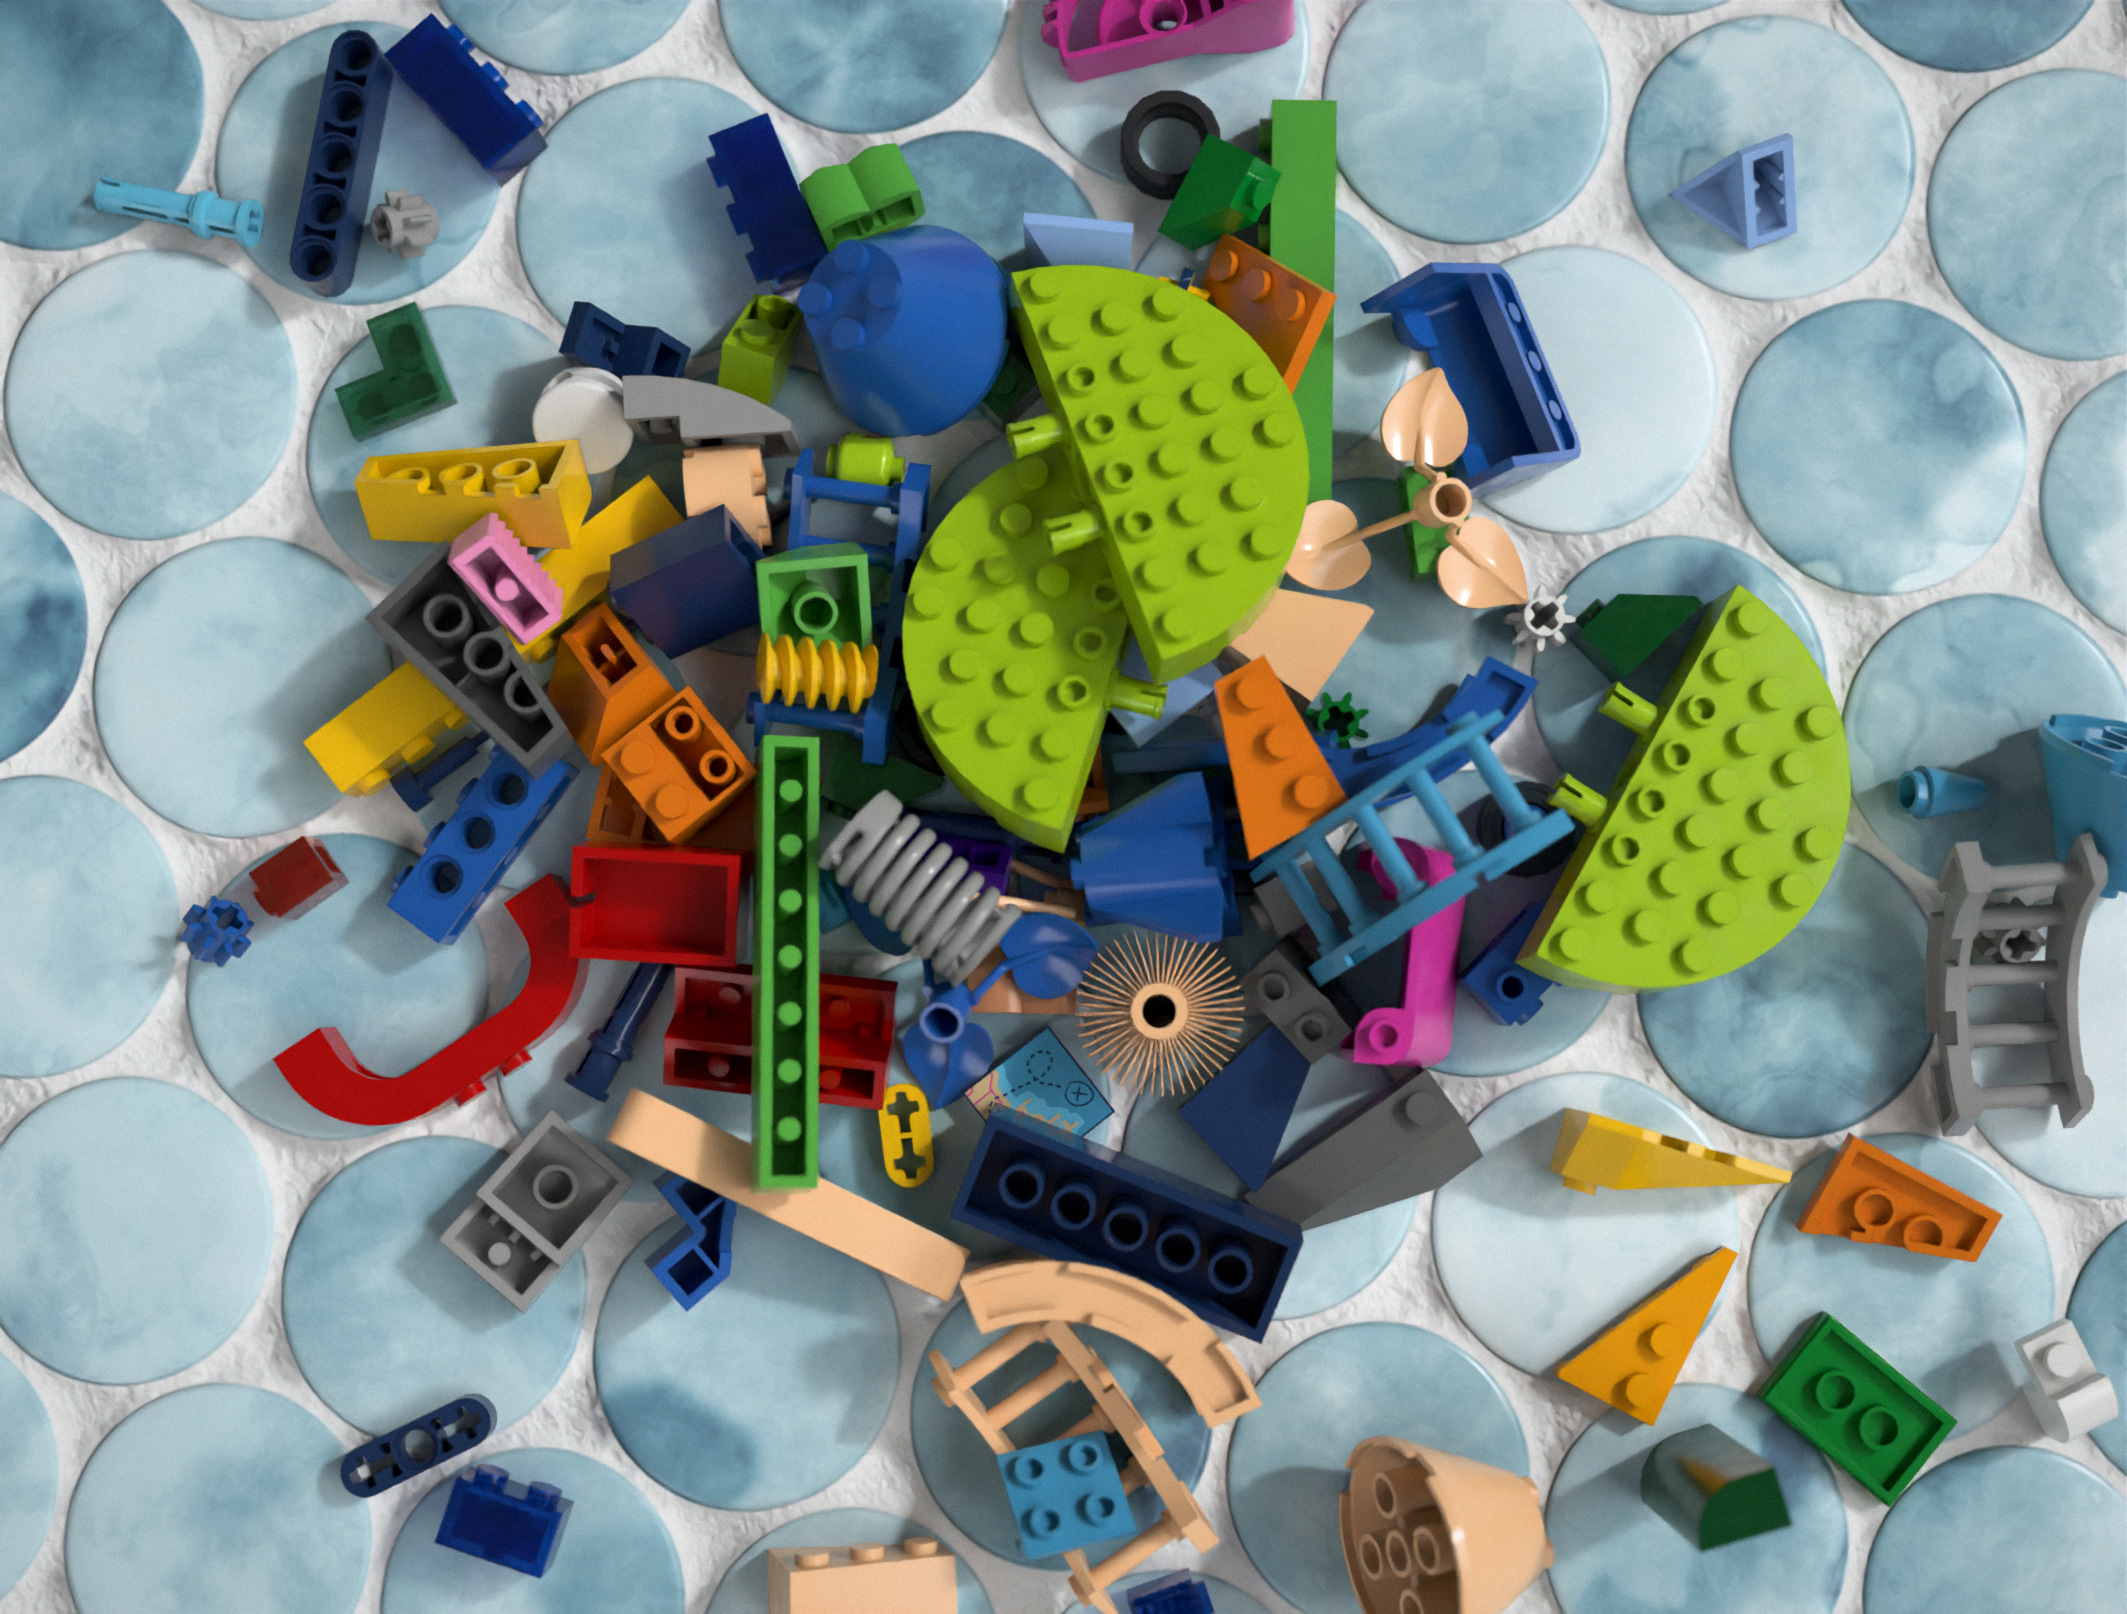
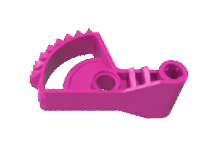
(1131, 42)

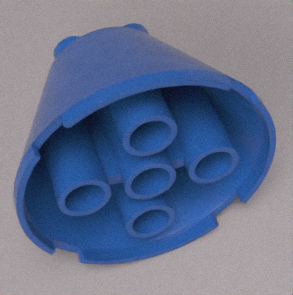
(907, 328)

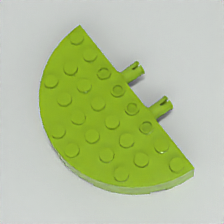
(1175, 446)
(1018, 650)
(1712, 821)

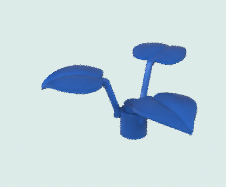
(941, 1047)

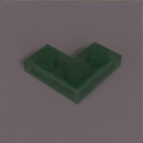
(410, 383)

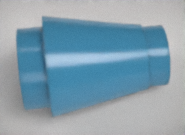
(1938, 793)

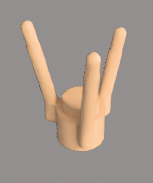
(1063, 902)

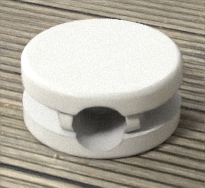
(587, 407)

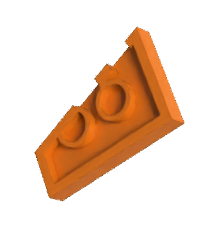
(1269, 303)
(1273, 759)
(1892, 1203)

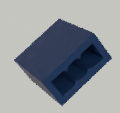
(689, 582)

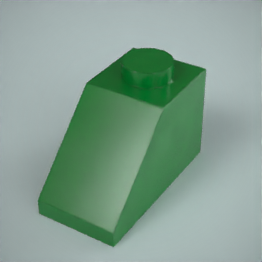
(1219, 195)

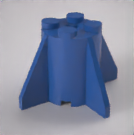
(1161, 863)

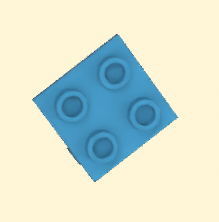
(1065, 1495)

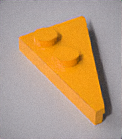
(1642, 1355)

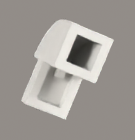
(2065, 1385)

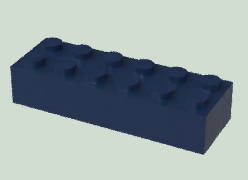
(1129, 1217)

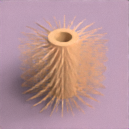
(1136, 1006)

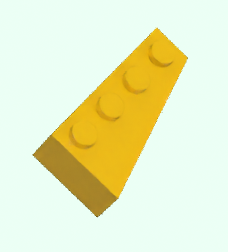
(440, 494)

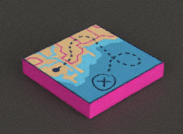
(1044, 1084)

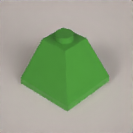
(816, 594)

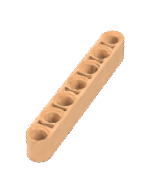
(826, 1214)

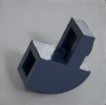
(622, 349)

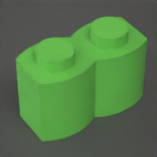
(862, 197)

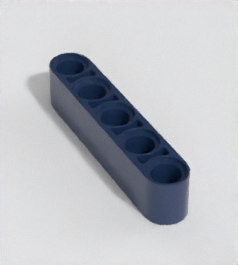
(331, 142)

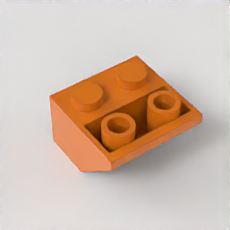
(604, 682)
(681, 766)

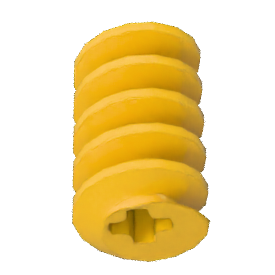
(816, 671)

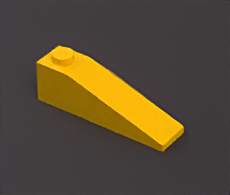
(1625, 1156)

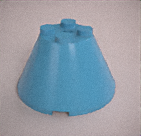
(2088, 788)

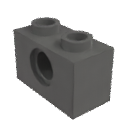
(1306, 1014)

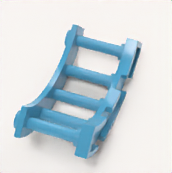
(1416, 897)

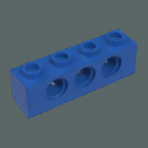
(480, 870)

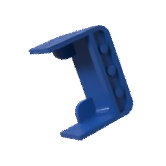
(1493, 364)

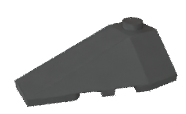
(1379, 1155)

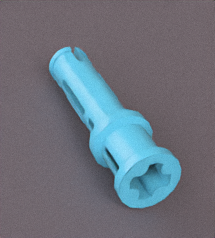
(202, 212)

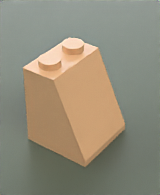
(1301, 640)

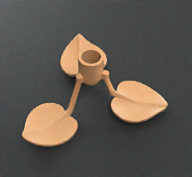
(1431, 428)

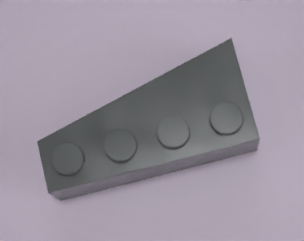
(471, 661)

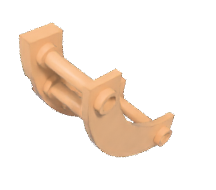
(1121, 1304)
(1110, 1413)

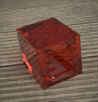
(297, 879)

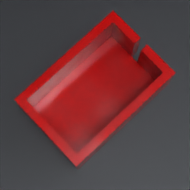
(660, 903)

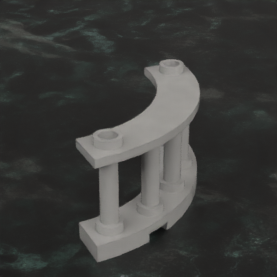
(1950, 978)

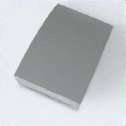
(704, 415)
(537, 1211)

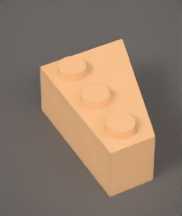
(863, 1579)

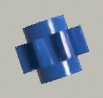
(216, 931)

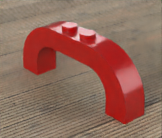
(340, 1086)

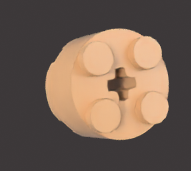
(733, 477)

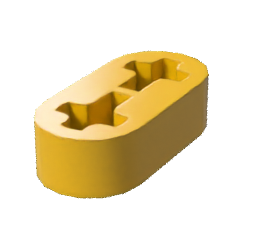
(920, 1133)

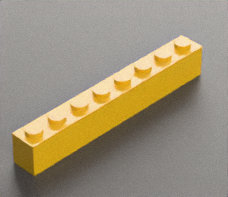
(407, 712)

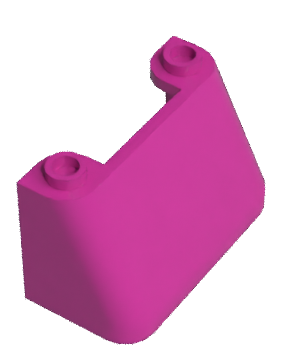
(1423, 1023)

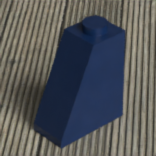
(1249, 1103)

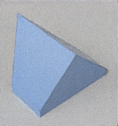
(1747, 193)

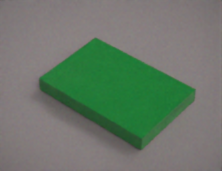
(1856, 1408)

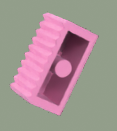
(506, 578)

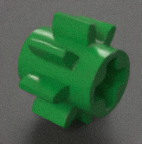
(1340, 710)

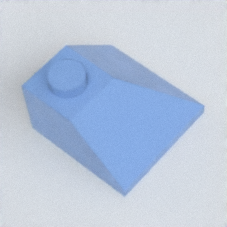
(1077, 241)

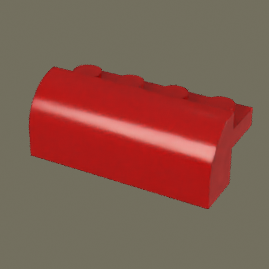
(712, 1034)

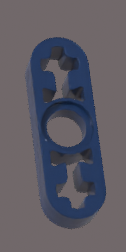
(377, 1448)

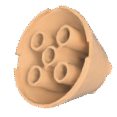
(1438, 1531)

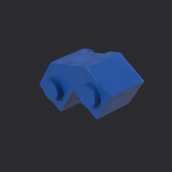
(699, 1252)

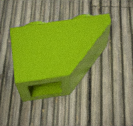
(760, 348)

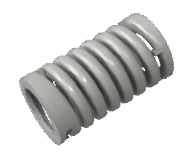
(940, 924)

